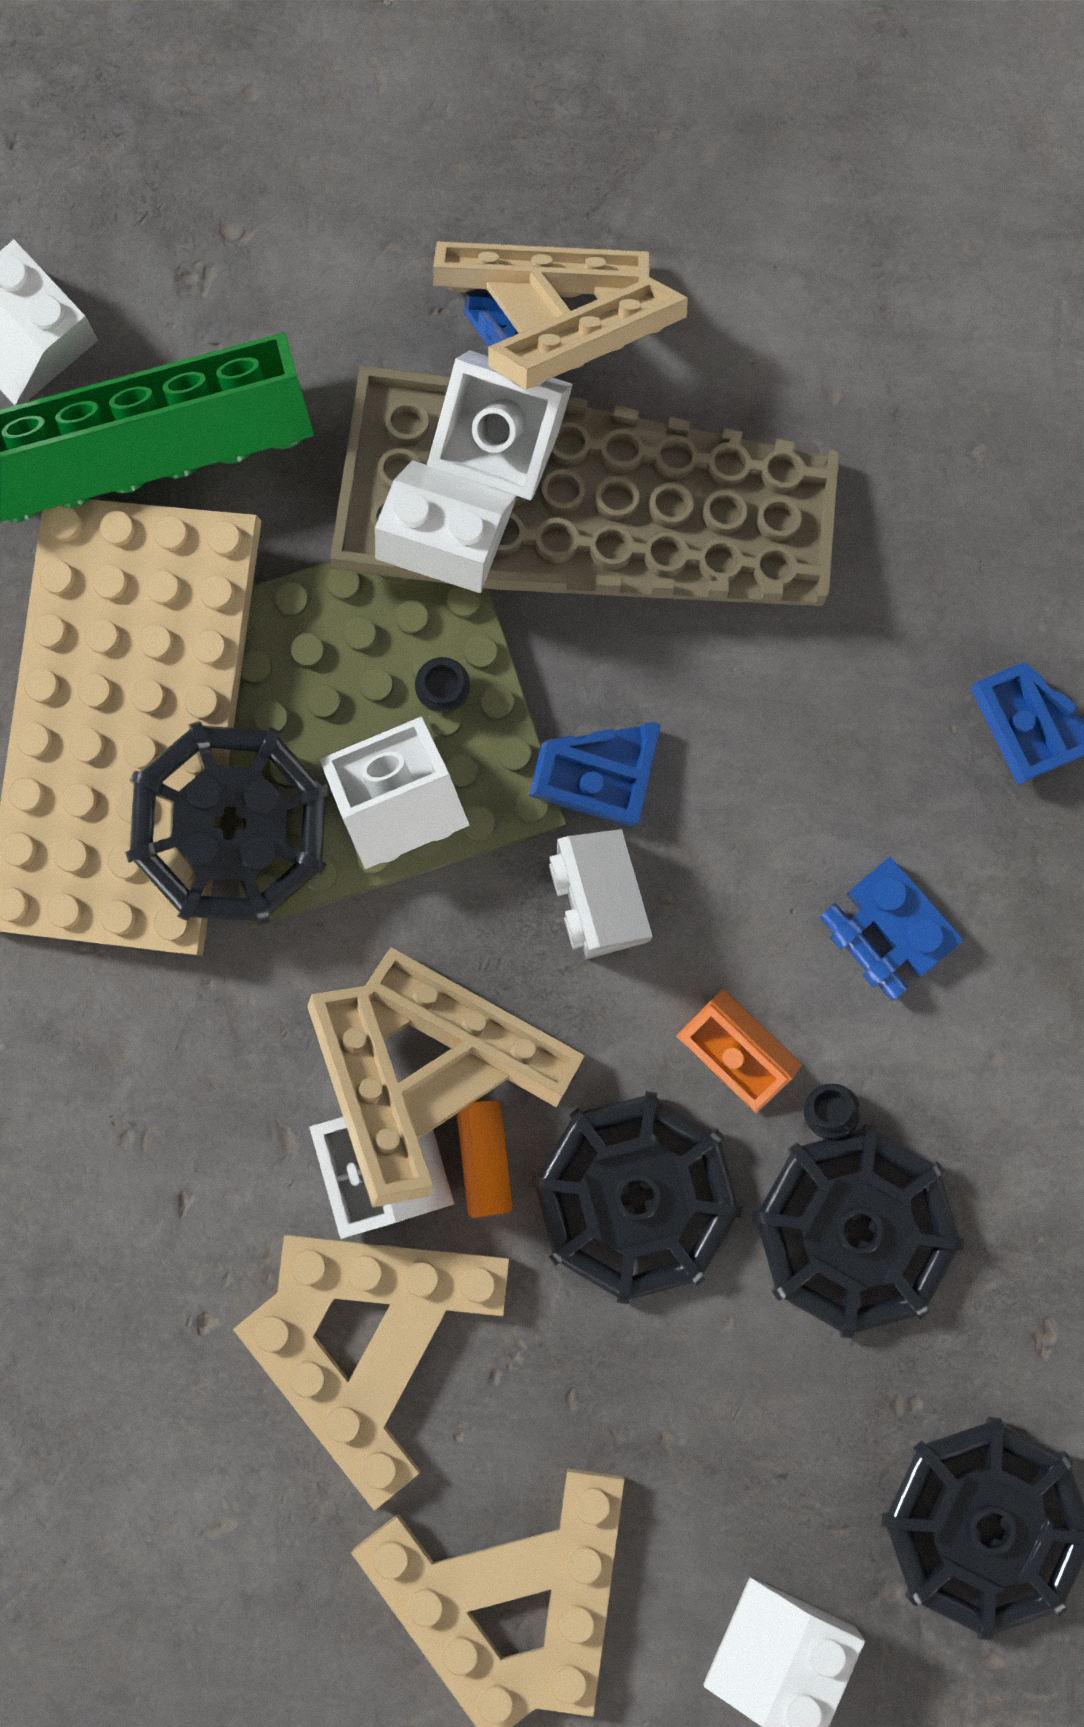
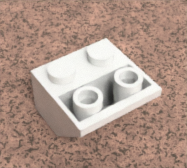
(601, 891)
(348, 1190)

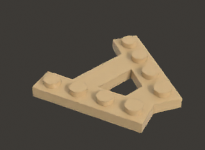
(528, 291)
(391, 1116)
(353, 1412)
(437, 1600)

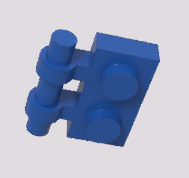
(903, 919)

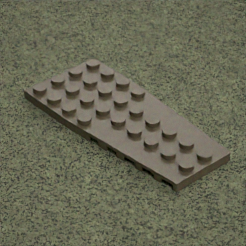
(618, 504)

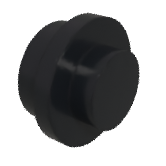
(442, 685)
(832, 1111)

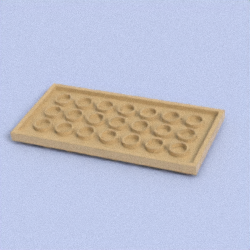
(122, 648)

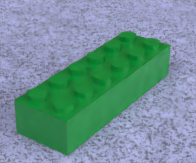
(150, 426)

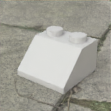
(37, 327)
(497, 429)
(442, 526)
(394, 793)
(783, 1659)

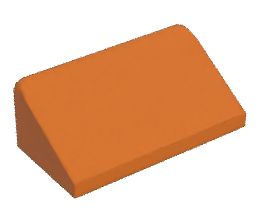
(739, 1051)
(484, 1159)

